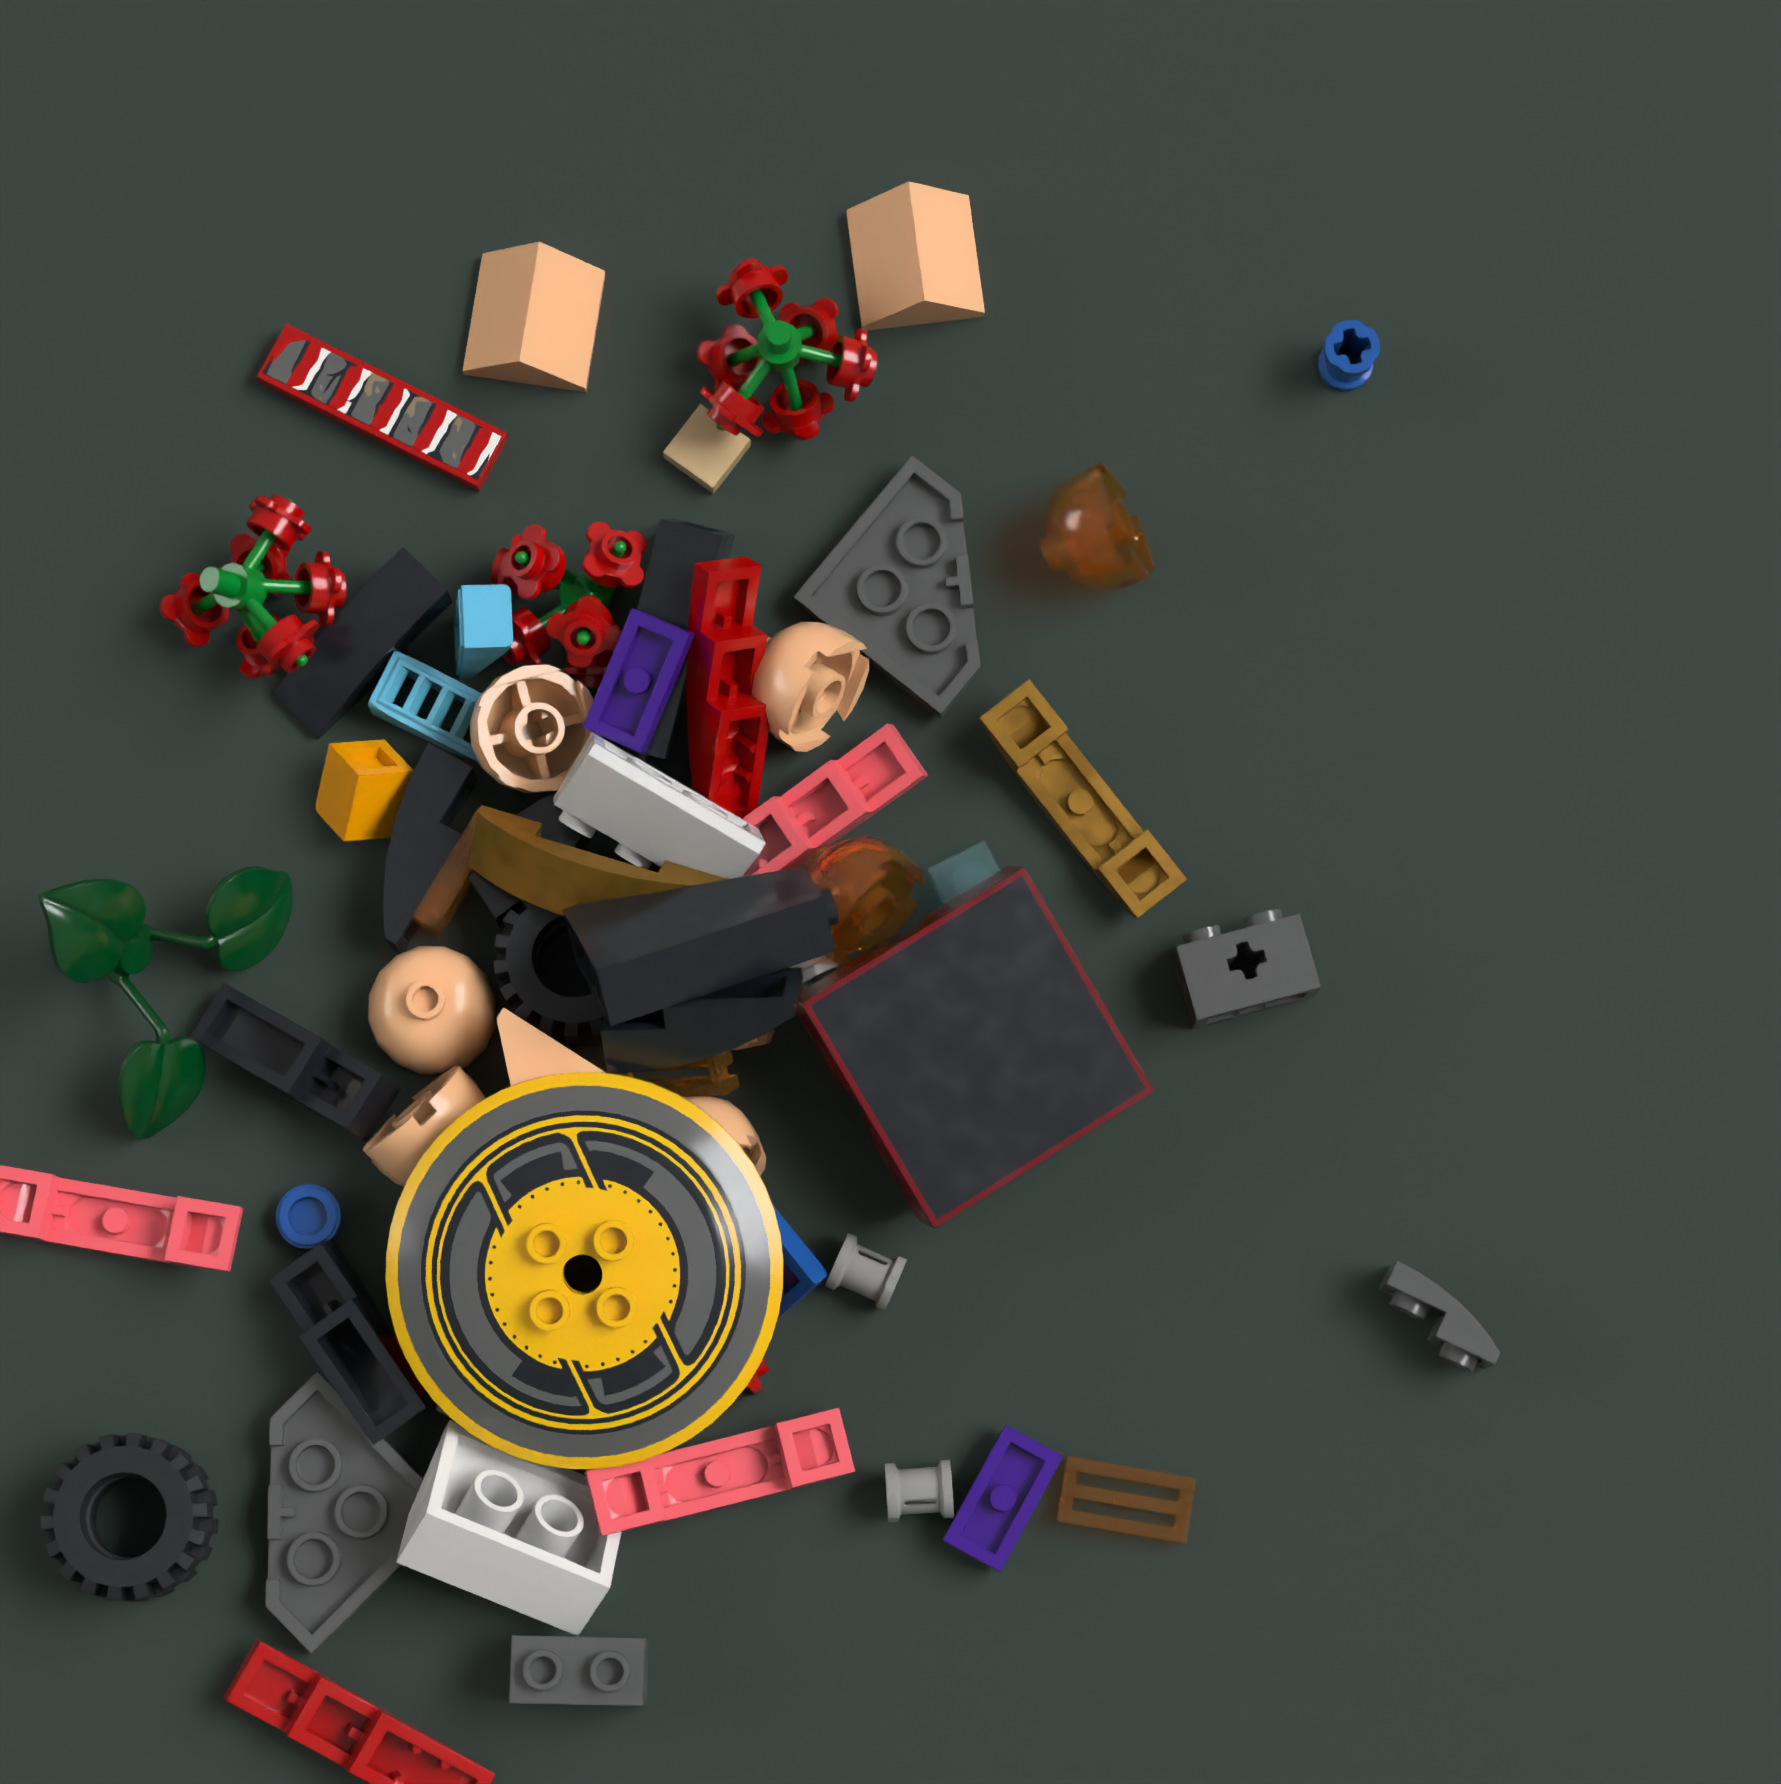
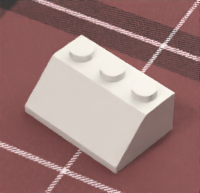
(652, 814)
(509, 1532)

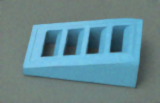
(481, 627)
(406, 718)

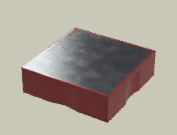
(972, 1045)

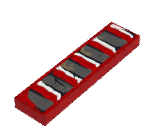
(382, 407)

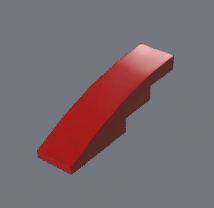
(724, 720)
(345, 1724)

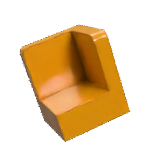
(362, 789)

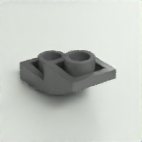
(1456, 1330)

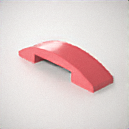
(118, 1220)
(720, 1473)

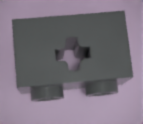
(1217, 994)
(578, 1670)

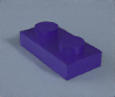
(638, 680)
(1002, 1498)

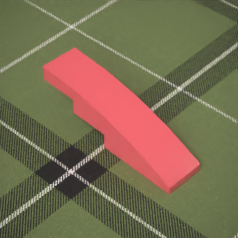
(834, 800)

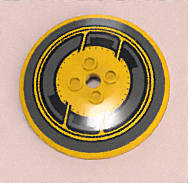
(602, 1174)

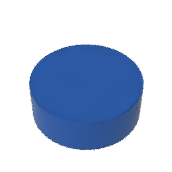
(309, 1216)

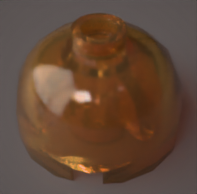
(1095, 534)
(869, 890)

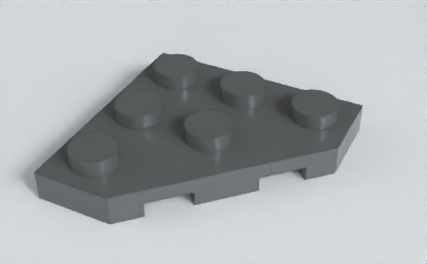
(905, 588)
(331, 1513)

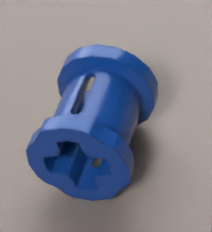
(1335, 368)

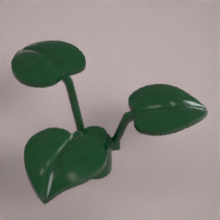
(101, 931)

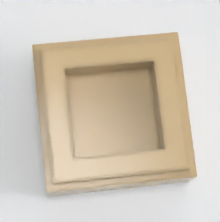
(705, 451)

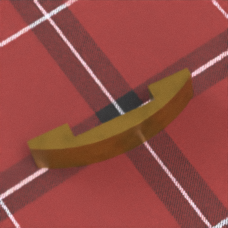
(1080, 801)
(559, 876)

